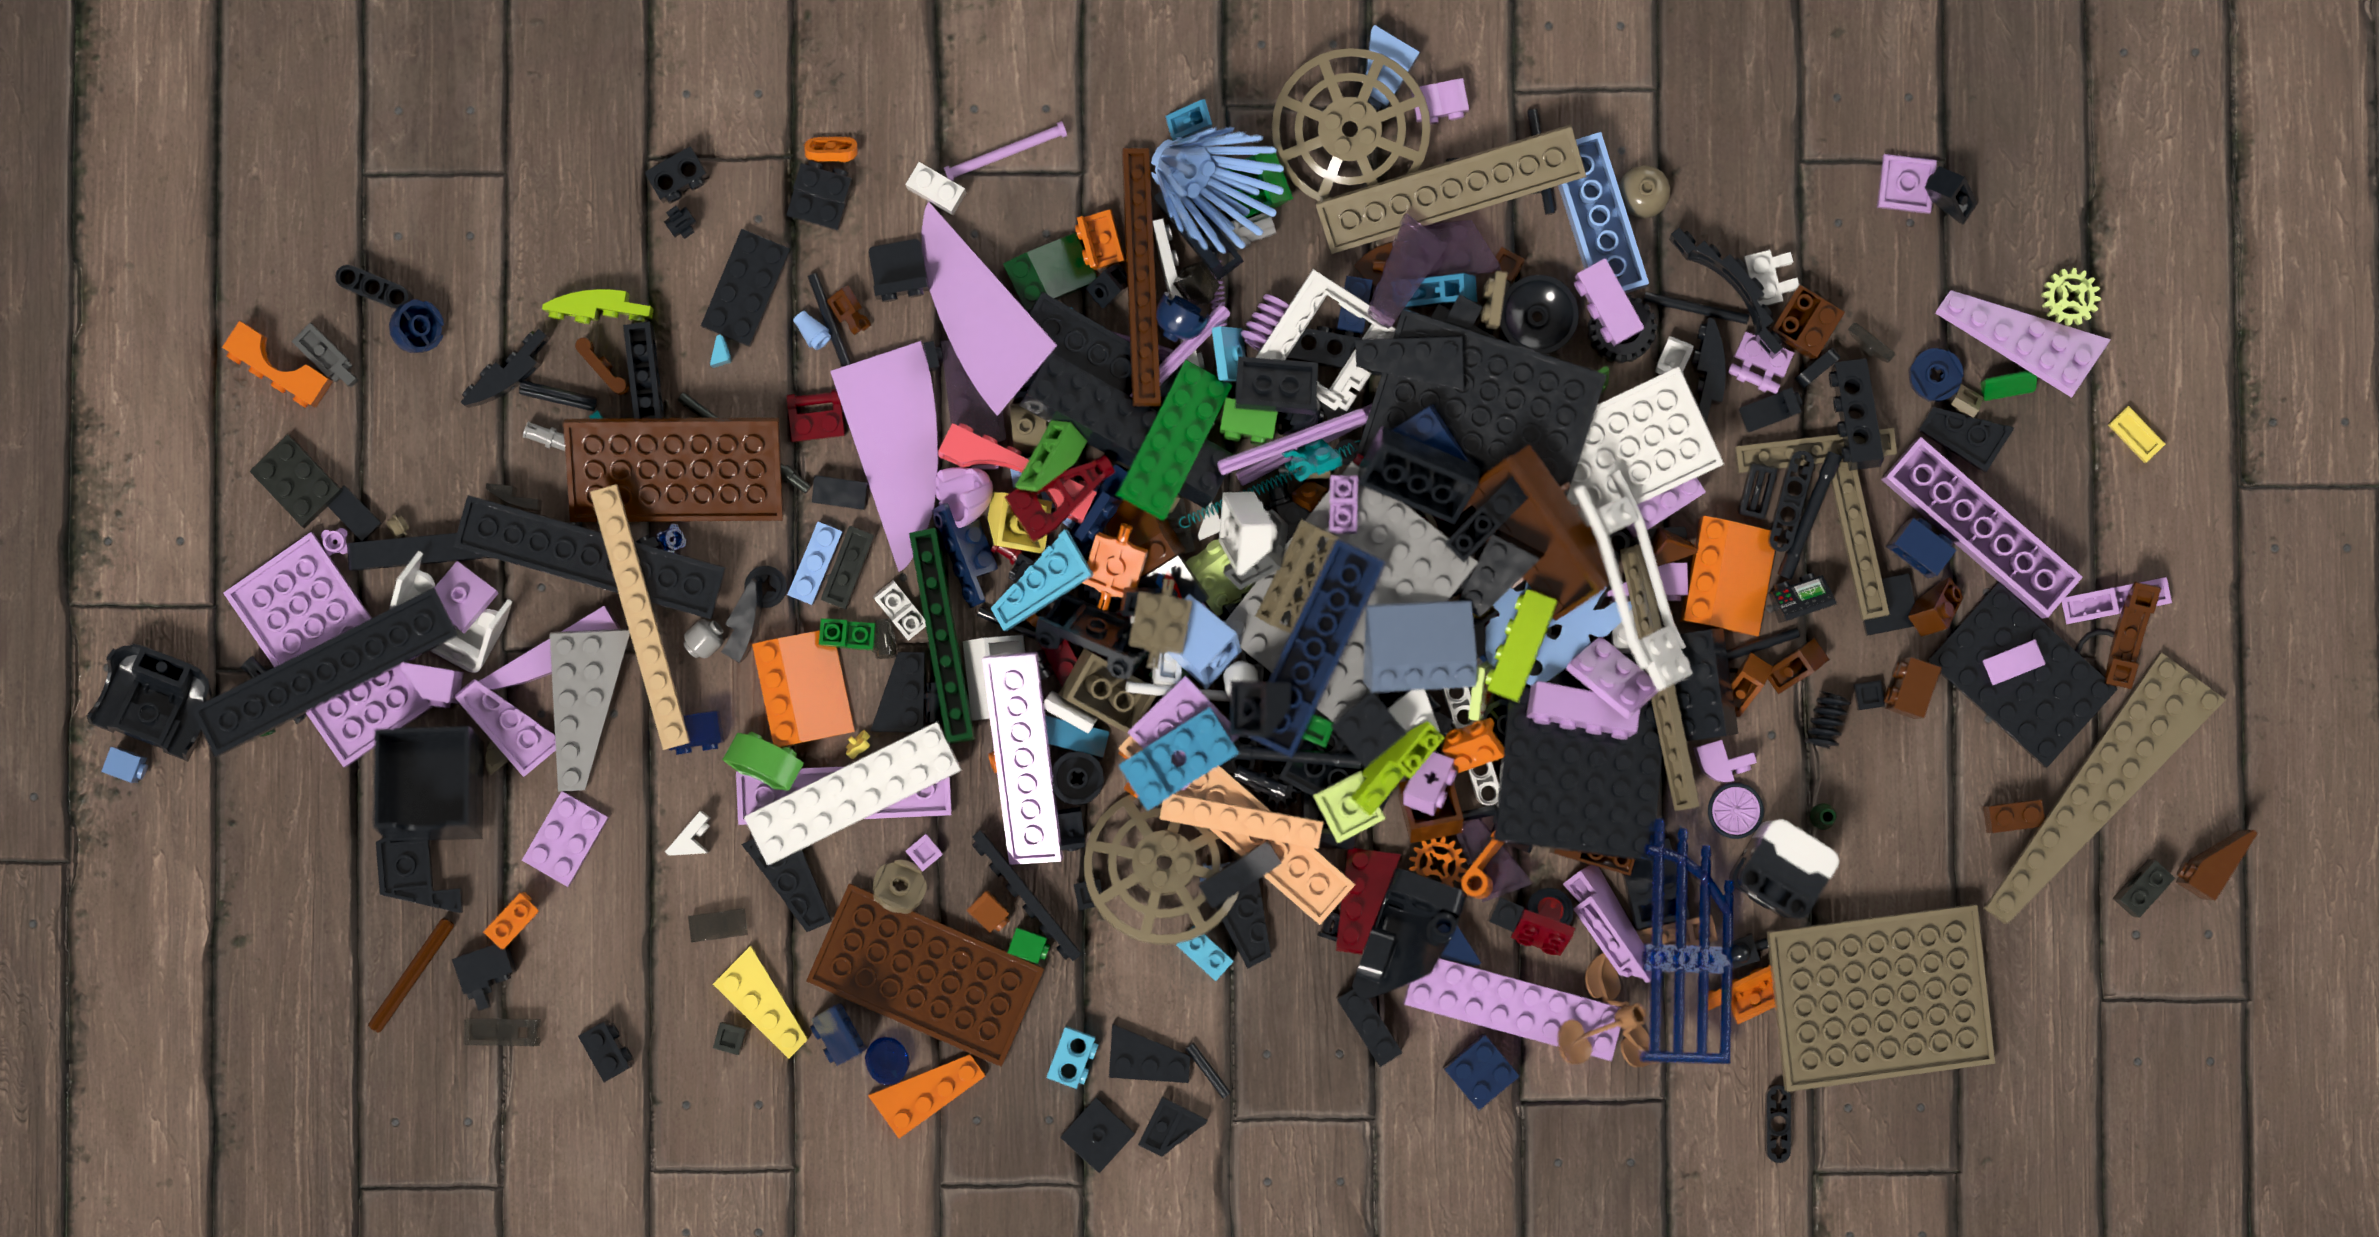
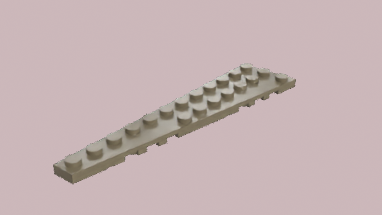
(2139, 740)

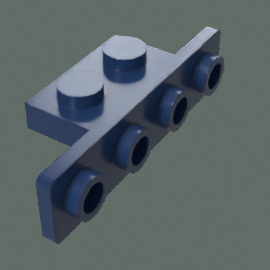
(1101, 512)
(967, 551)

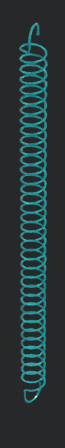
(1257, 489)

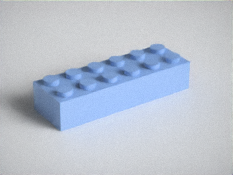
(1601, 218)

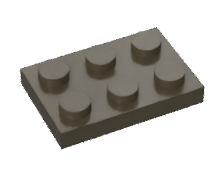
(1493, 294)

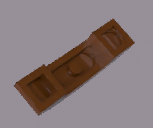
(2130, 633)

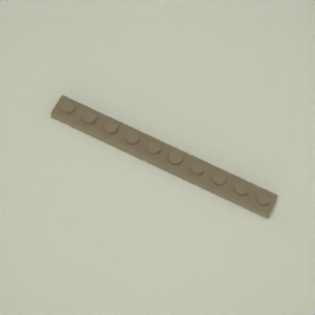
(1665, 701)

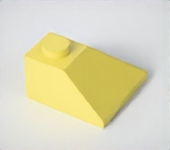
(1007, 529)

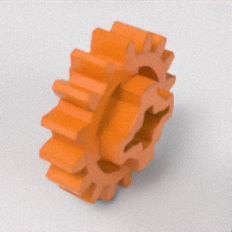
(1448, 857)

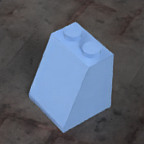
(1208, 645)

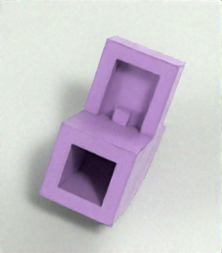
(1716, 765)

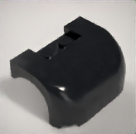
(152, 699)

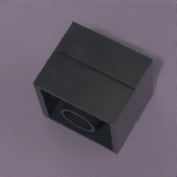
(428, 783)

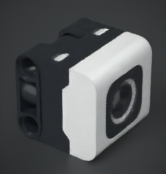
(1784, 869)

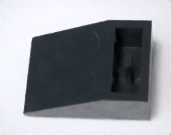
(1640, 891)

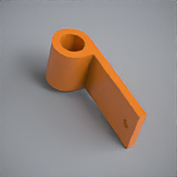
(1477, 882)

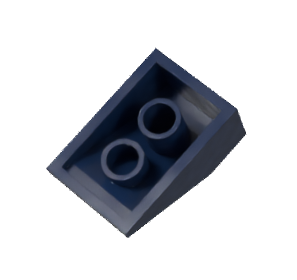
(1431, 430)
(838, 1035)

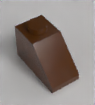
(1797, 665)

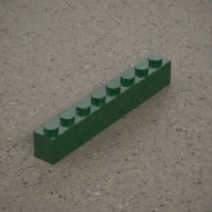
(942, 636)

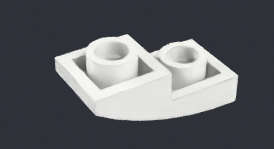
(900, 610)

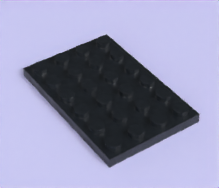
(2037, 707)

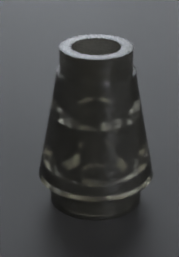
(884, 640)

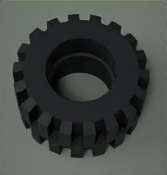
(1625, 352)

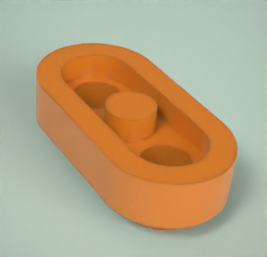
(831, 149)

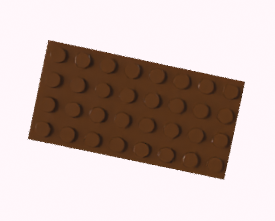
(676, 468)
(925, 975)

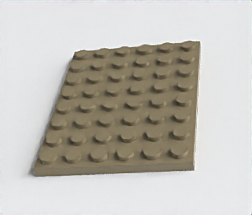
(1880, 997)

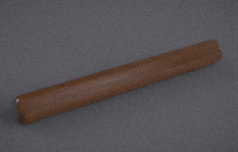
(411, 975)

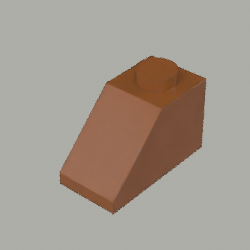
(1749, 681)
(989, 912)

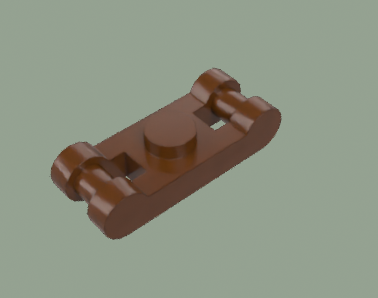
(601, 366)

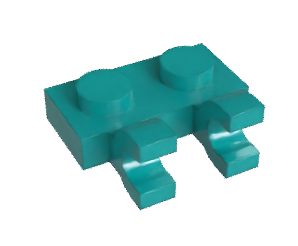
(1314, 457)

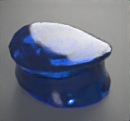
(887, 1060)

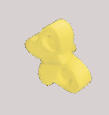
(858, 744)

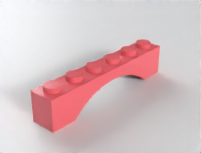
(968, 449)

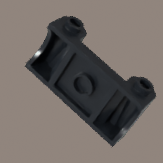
(1093, 629)

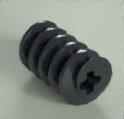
(1827, 720)

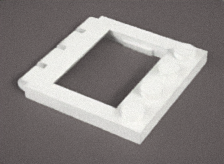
(1296, 320)

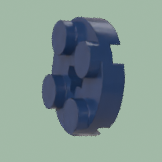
(1921, 370)

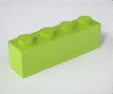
(1522, 645)

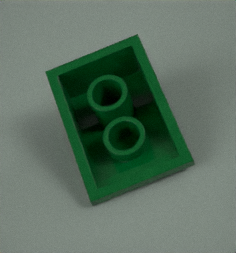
(1050, 269)

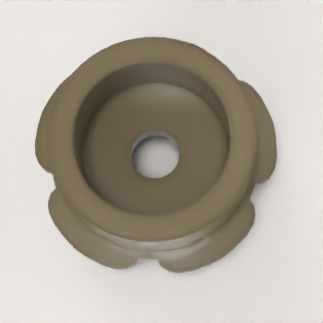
(397, 526)

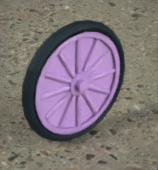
(1735, 810)

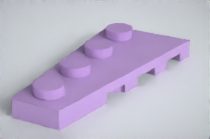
(510, 729)

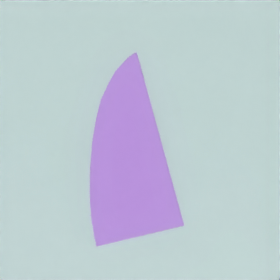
(982, 319)
(895, 434)

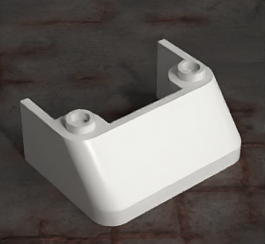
(467, 649)

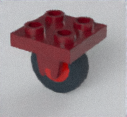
(1546, 922)

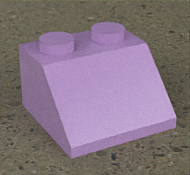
(434, 683)

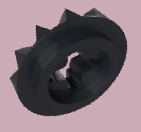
(777, 581)

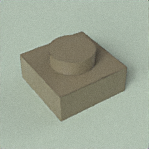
(1967, 401)

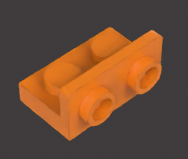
(511, 920)

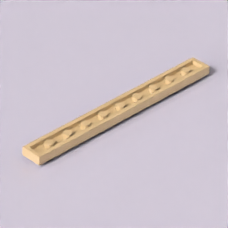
(640, 617)

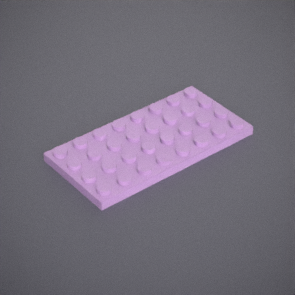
(302, 603)

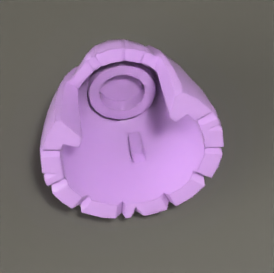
(965, 491)

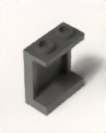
(1268, 563)

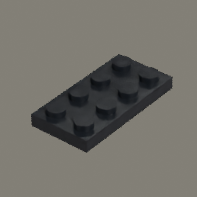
(745, 287)

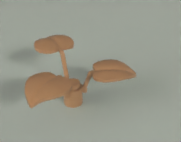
(1604, 982)

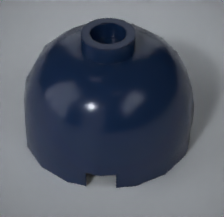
(1180, 318)
(416, 326)

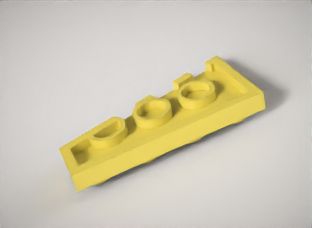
(756, 996)

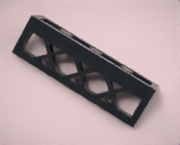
(1210, 259)

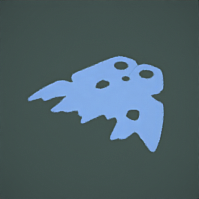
(1573, 638)

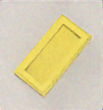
(2136, 434)

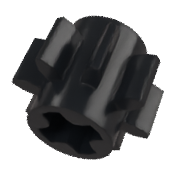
(680, 222)

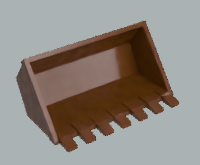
(1548, 522)

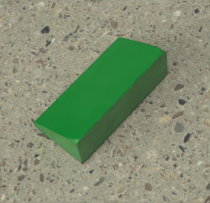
(2008, 385)

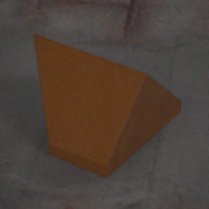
(1670, 547)

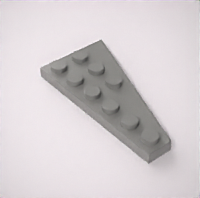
(583, 684)

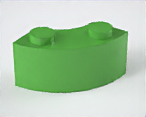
(763, 761)

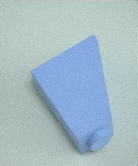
(1396, 50)

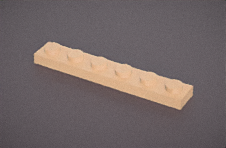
(1242, 820)

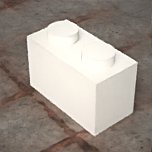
(936, 188)

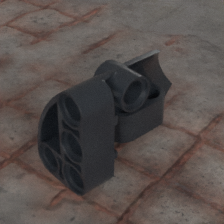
(1405, 936)

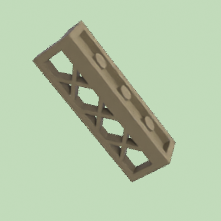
(1292, 575)

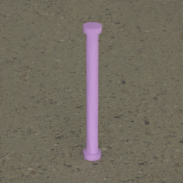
(1005, 151)

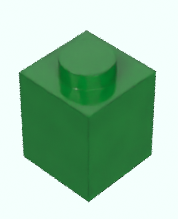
(1028, 945)

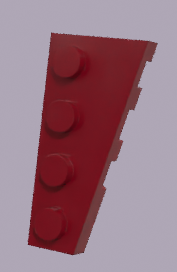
(1359, 908)

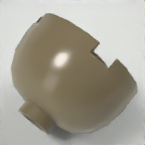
(1644, 191)

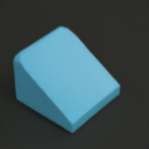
(720, 353)

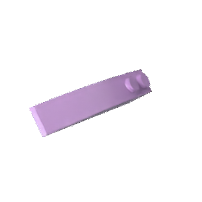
(537, 661)

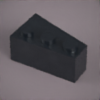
(1498, 569)

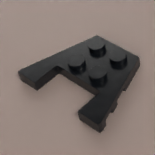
(407, 875)

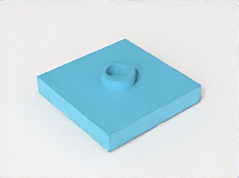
(1227, 347)

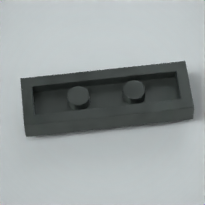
(847, 567)

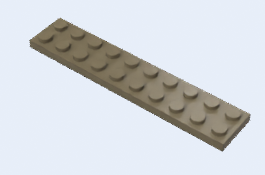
(1452, 188)

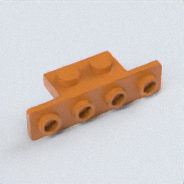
(1749, 995)

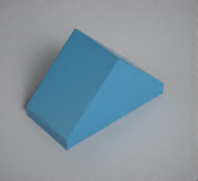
(1189, 120)

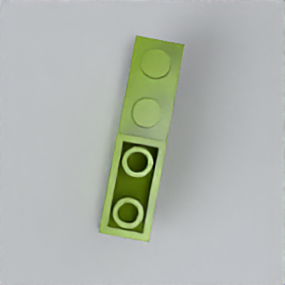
(588, 304)
(1398, 761)

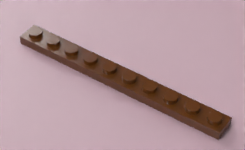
(1141, 277)

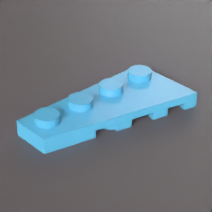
(1046, 580)

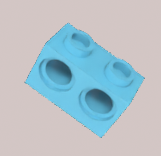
(1207, 955)
(1066, 1055)

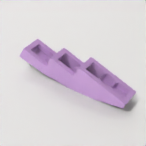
(2106, 601)

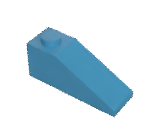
(1444, 290)
(1071, 737)

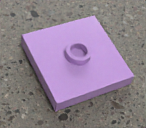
(464, 596)

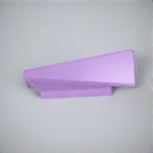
(1607, 922)

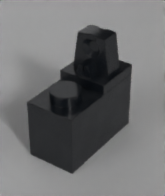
(479, 968)

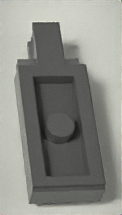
(325, 355)

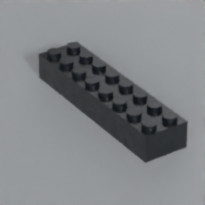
(1112, 422)

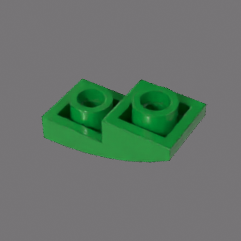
(846, 634)

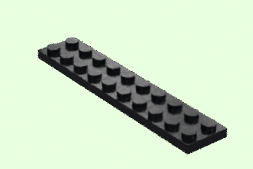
(582, 555)
(324, 672)

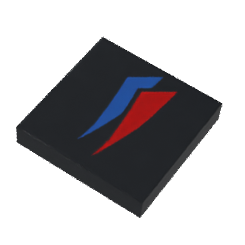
(1178, 571)

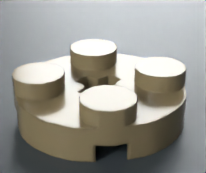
(902, 900)

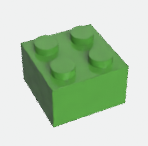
(1247, 424)

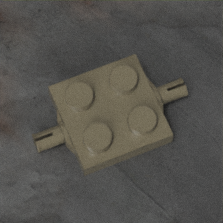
(1160, 623)

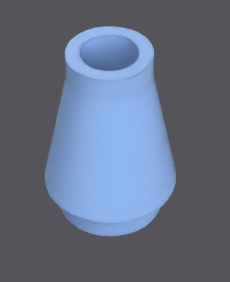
(814, 333)

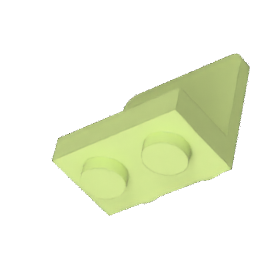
(1208, 570)

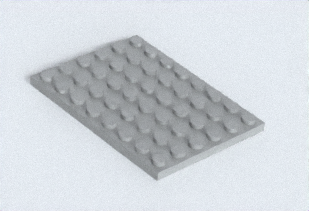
(1415, 572)

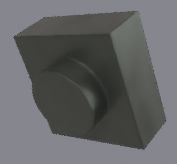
(729, 1038)

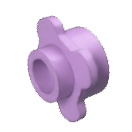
(328, 537)

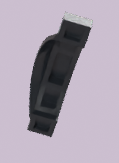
(1734, 273)

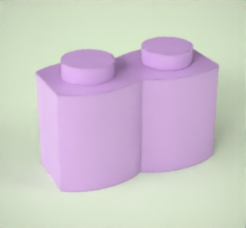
(1444, 100)

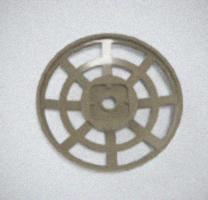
(1349, 109)
(1153, 878)

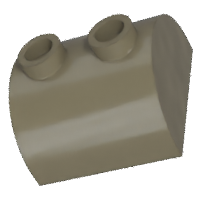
(1026, 429)

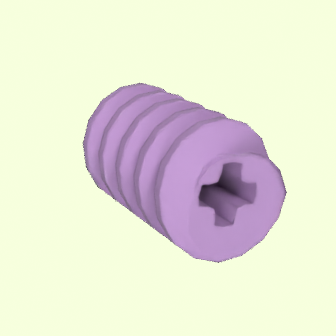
(1264, 322)

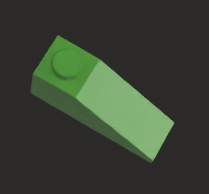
(1053, 455)

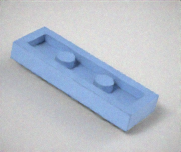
(815, 563)

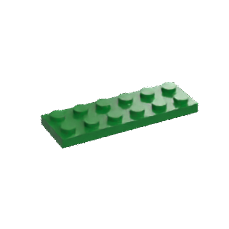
(1174, 440)

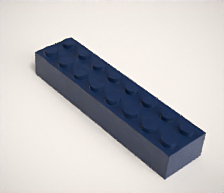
(1322, 638)

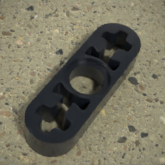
(1771, 1143)

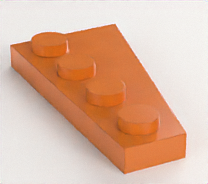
(921, 1096)

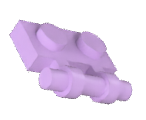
(1755, 355)

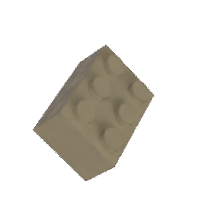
(1103, 695)

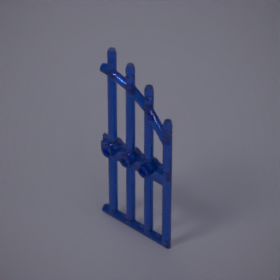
(1689, 959)

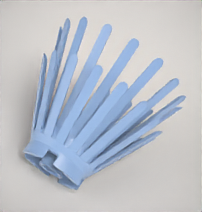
(1192, 171)

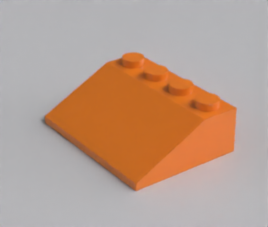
(1728, 576)
(802, 689)

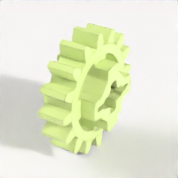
(2064, 289)

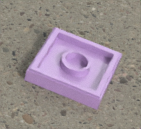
(1904, 183)

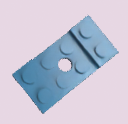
(1155, 775)

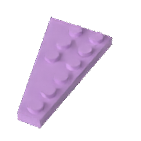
(2039, 345)

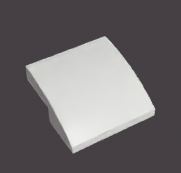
(1069, 712)

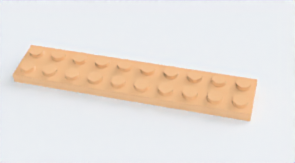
(1304, 872)

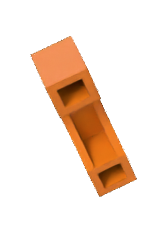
(250, 347)

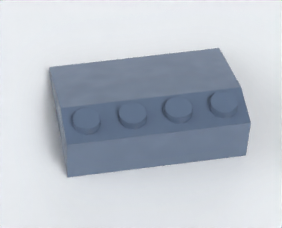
(1419, 646)

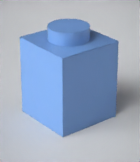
(125, 765)

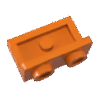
(1100, 240)
(1473, 745)

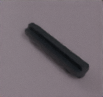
(558, 395)

